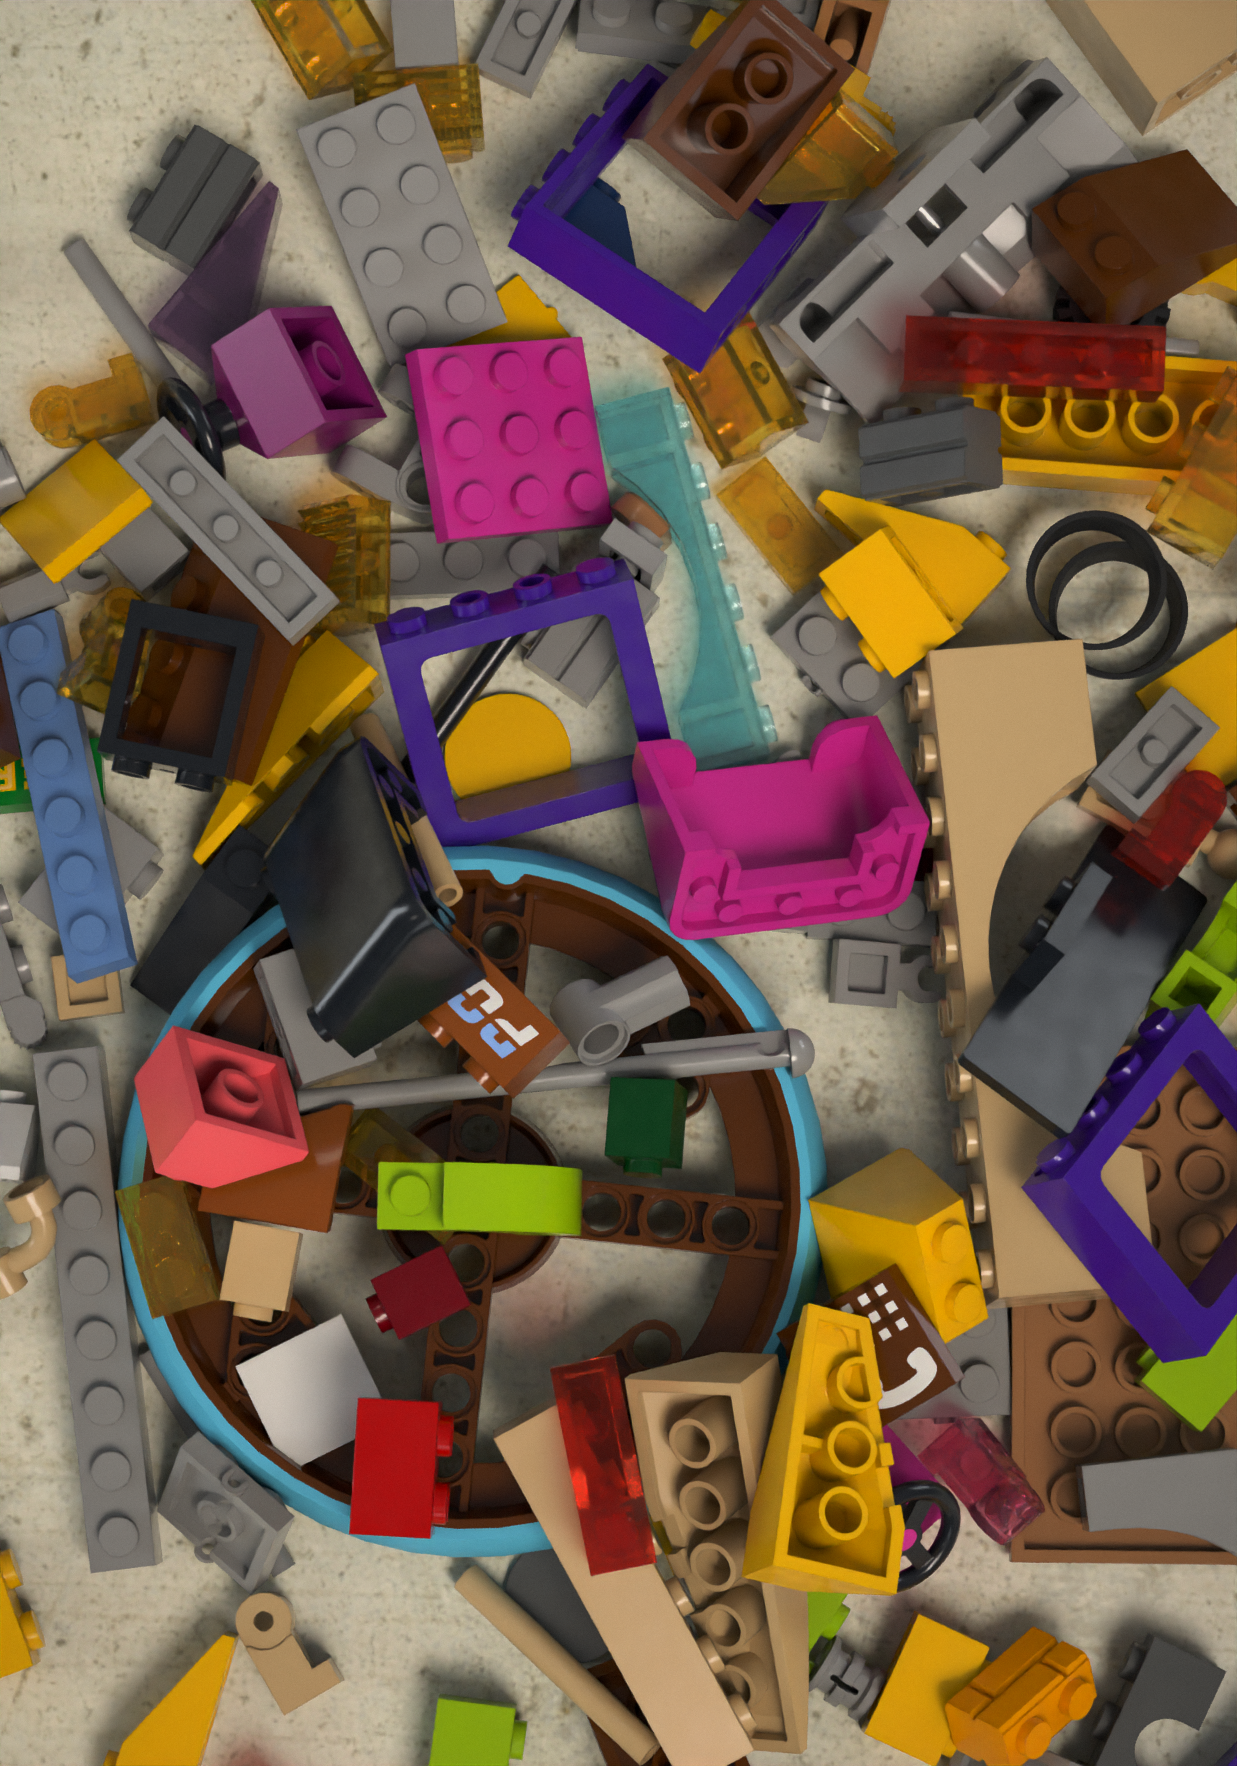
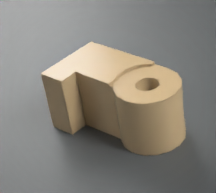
(269, 1635)

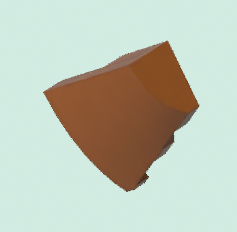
(298, 1193)

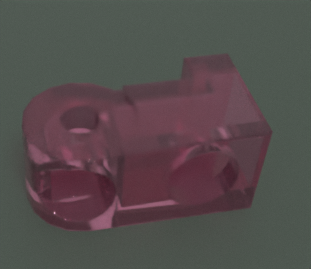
(984, 1479)

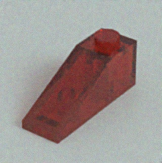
(603, 1465)

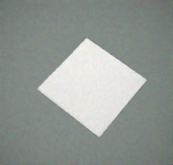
(309, 1390)

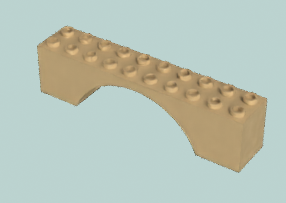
(996, 748)

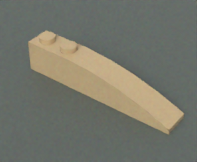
(700, 1458)

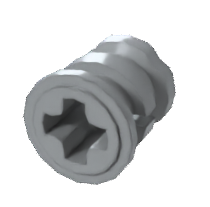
(846, 1679)

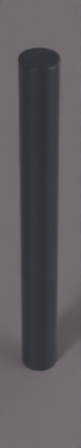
(471, 685)

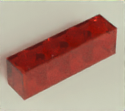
(1032, 359)

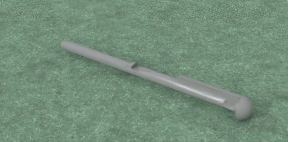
(660, 1061)

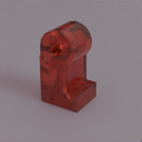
(1190, 813)

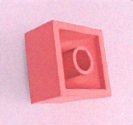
(217, 1110)

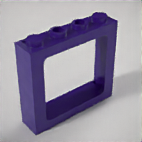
(615, 283)
(480, 618)
(1073, 1199)

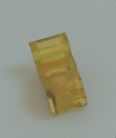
(94, 410)
(102, 630)

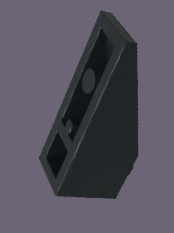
(214, 913)

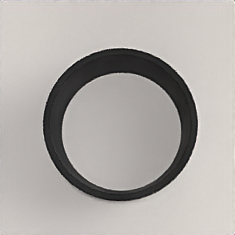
(1129, 532)
(1123, 552)

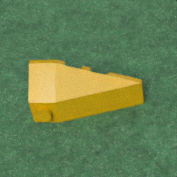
(320, 704)
(825, 1483)

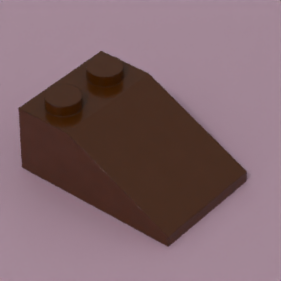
(738, 106)
(1135, 235)

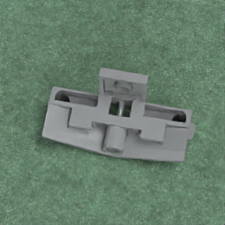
(1013, 155)

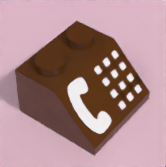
(907, 1346)

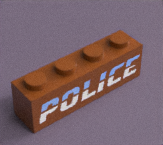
(497, 1028)

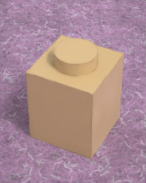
(260, 1270)

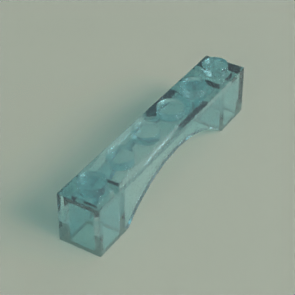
(649, 457)

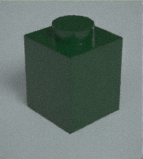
(646, 1125)

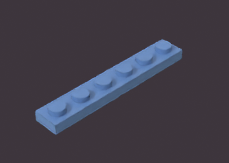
(66, 800)

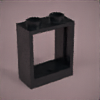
(193, 630)

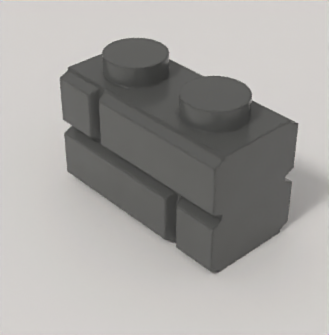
(194, 199)
(930, 453)

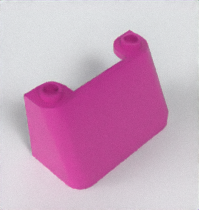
(780, 838)

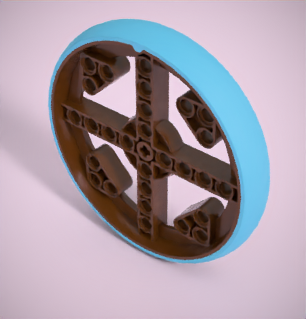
(773, 1155)

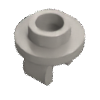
(820, 401)

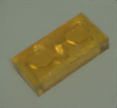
(779, 526)

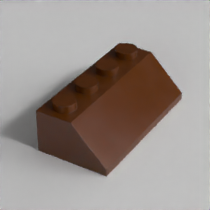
(189, 685)

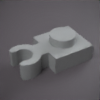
(872, 974)

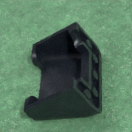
(364, 903)

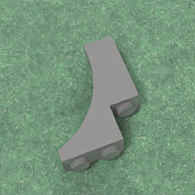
(1166, 1492)

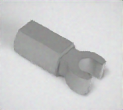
(36, 593)

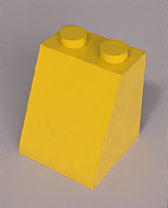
(907, 1218)

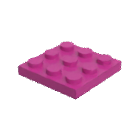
(508, 439)

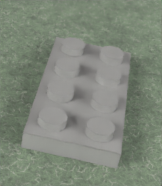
(402, 224)

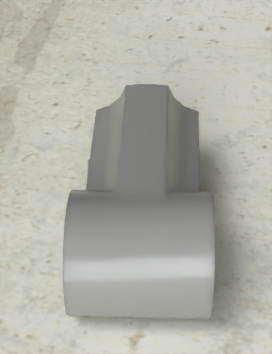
(602, 1017)

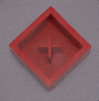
(399, 1467)

